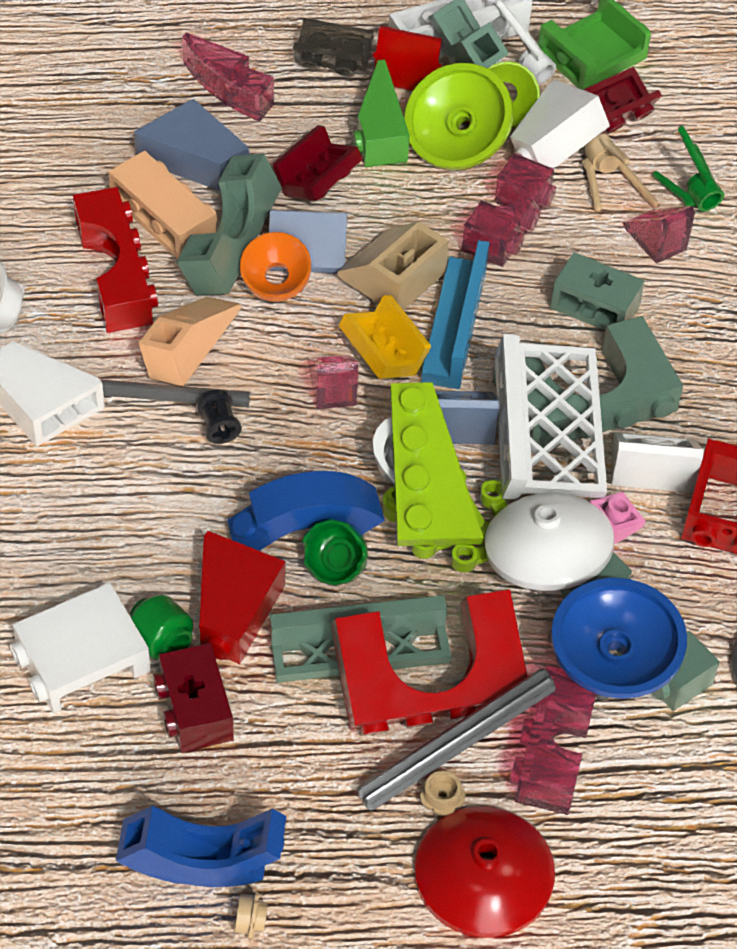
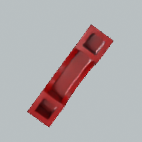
(123, 290)

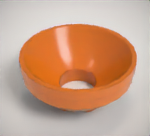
(271, 251)

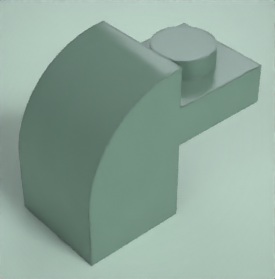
(465, 38)

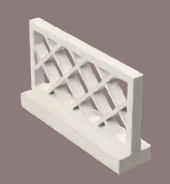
(515, 426)

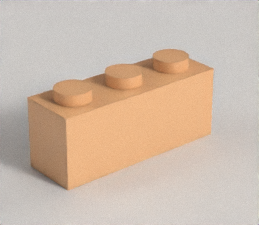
(162, 202)

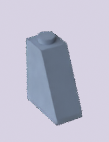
(190, 143)

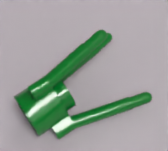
(702, 187)

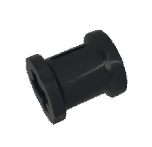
(219, 416)

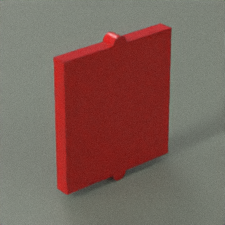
(407, 55)

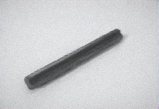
(456, 739)

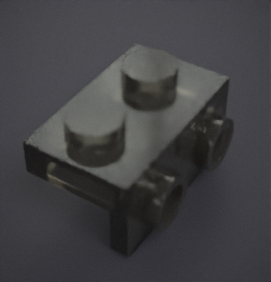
(333, 47)

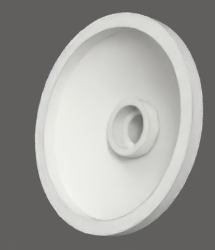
(549, 542)

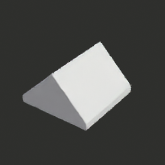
(655, 462)

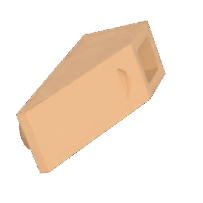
(184, 338)

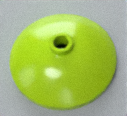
(447, 100)

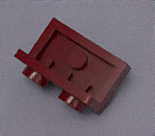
(624, 98)
(314, 165)

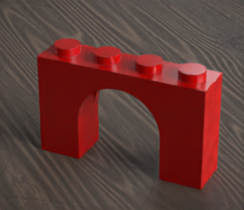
(379, 697)

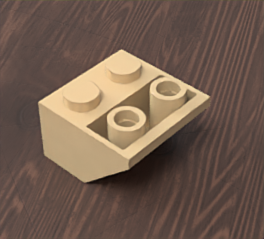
(398, 264)

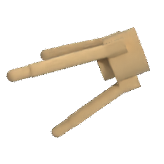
(606, 157)

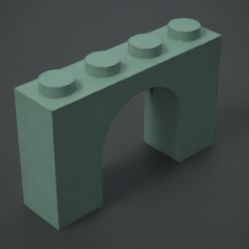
(645, 378)

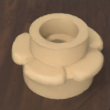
(442, 782)
(250, 915)

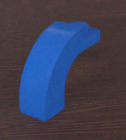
(302, 501)
(200, 854)

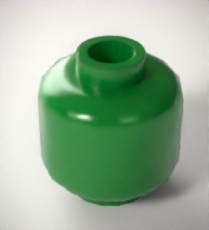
(162, 624)

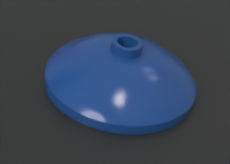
(623, 618)

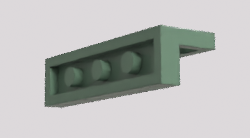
(399, 620)

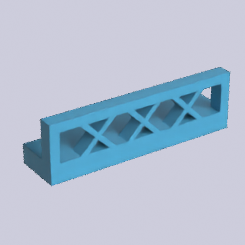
(455, 319)

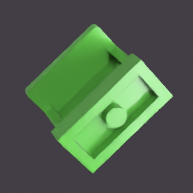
(596, 44)

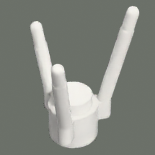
(533, 57)

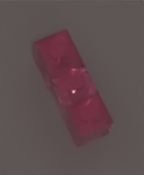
(522, 191)
(548, 771)

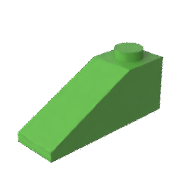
(381, 124)

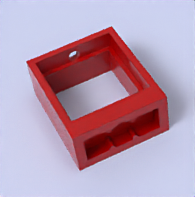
(706, 530)

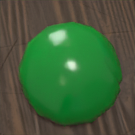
(335, 552)

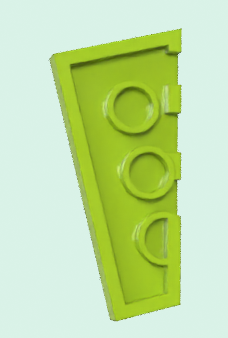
(428, 479)

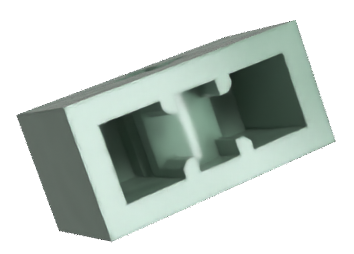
(596, 292)

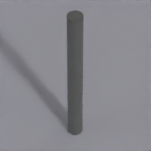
(167, 392)

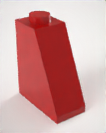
(236, 594)

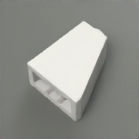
(559, 124)
(45, 393)

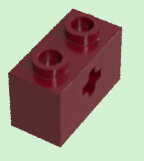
(207, 716)

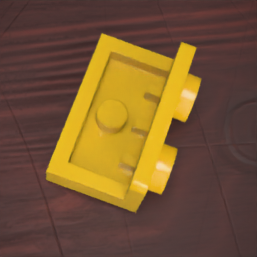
(387, 339)

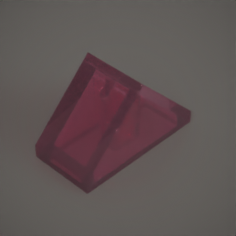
(662, 231)
(334, 381)

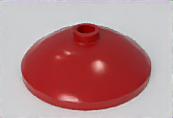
(481, 894)

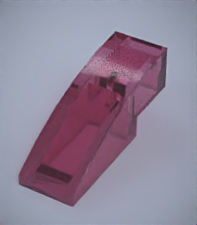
(228, 76)

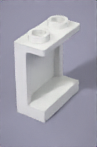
(78, 645)

